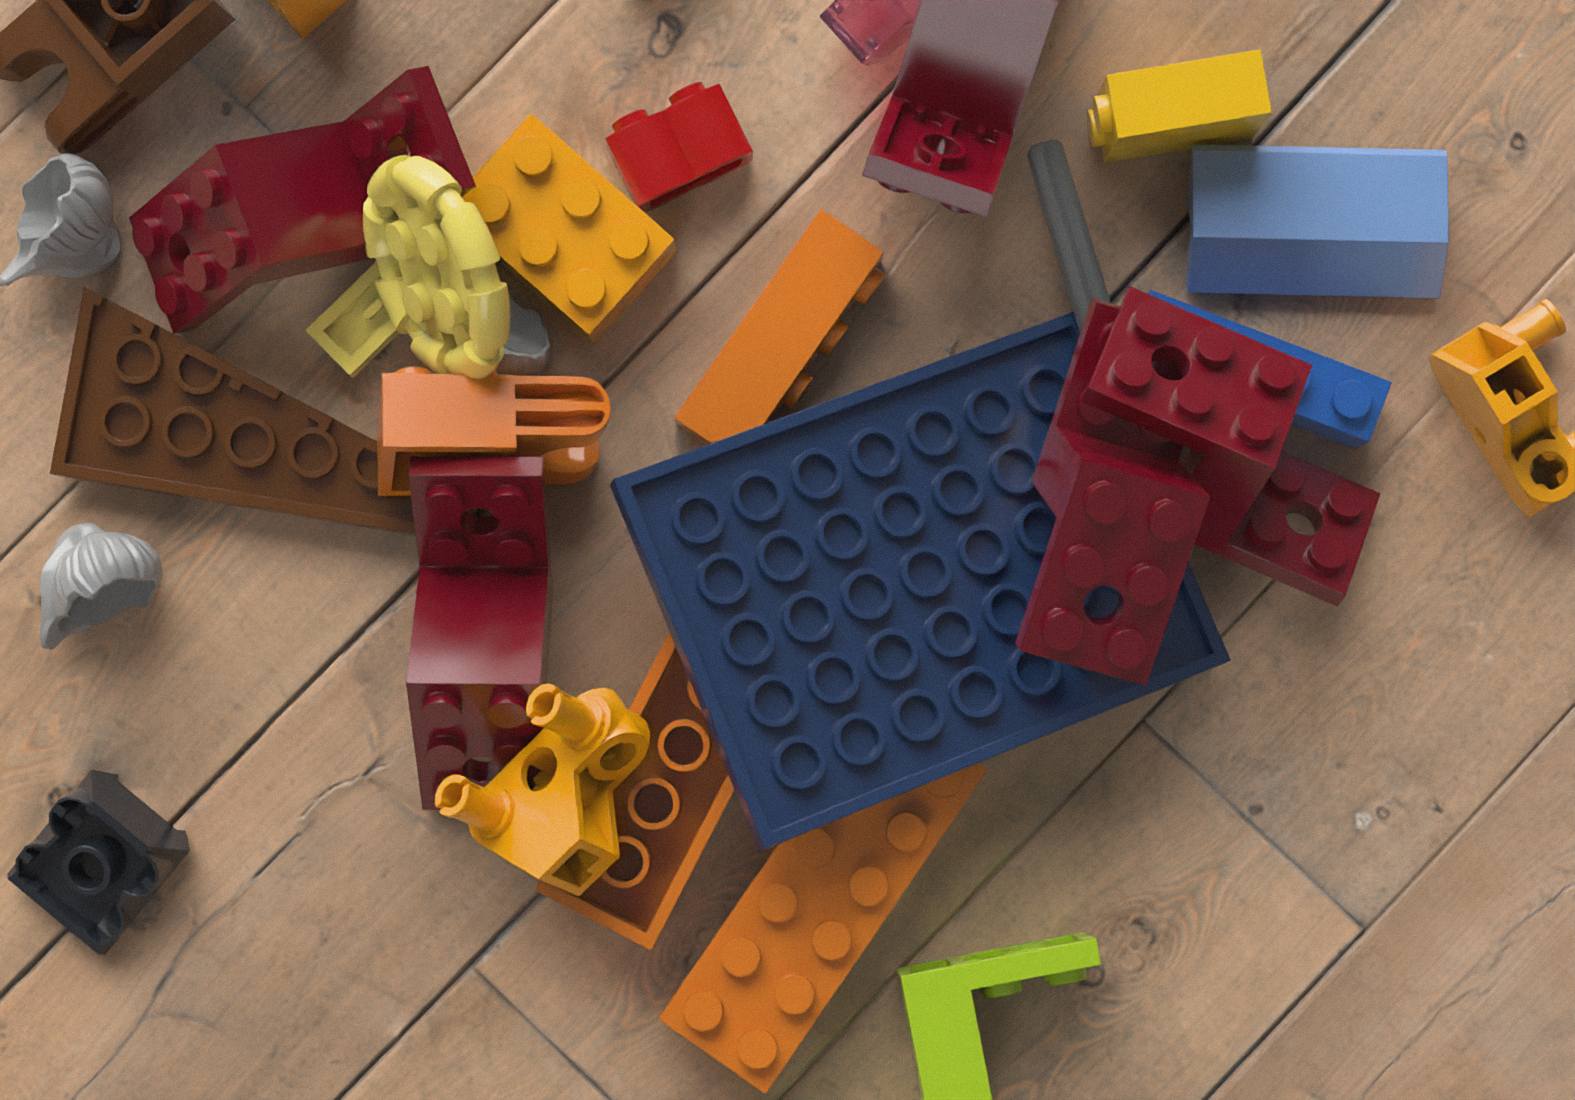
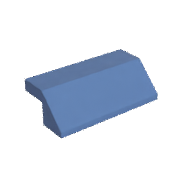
(1317, 221)

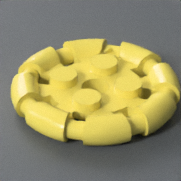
(436, 267)

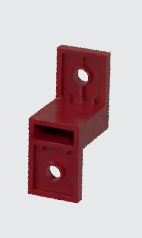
(959, 99)
(284, 200)
(1235, 420)
(1120, 523)
(477, 615)

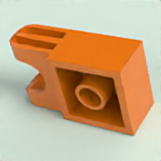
(488, 418)

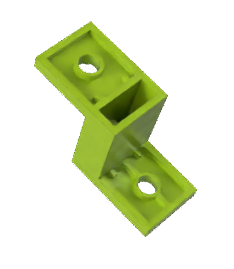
(943, 1013)

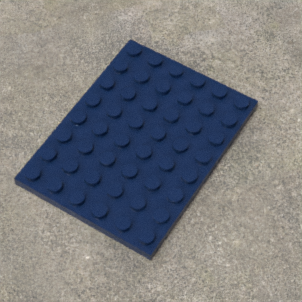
(865, 585)

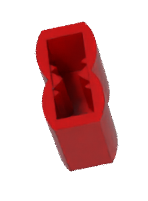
(678, 147)

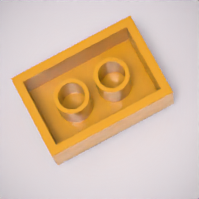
(567, 229)

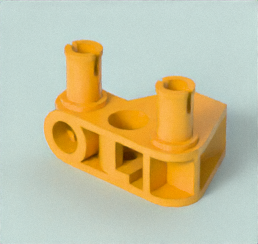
(1506, 431)
(568, 821)

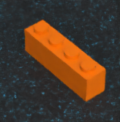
(784, 332)

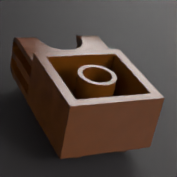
(110, 56)

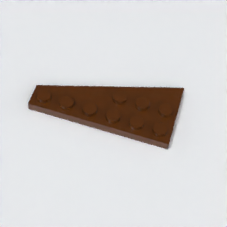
(192, 426)

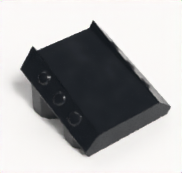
(99, 860)

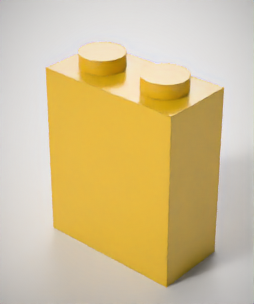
(1179, 106)

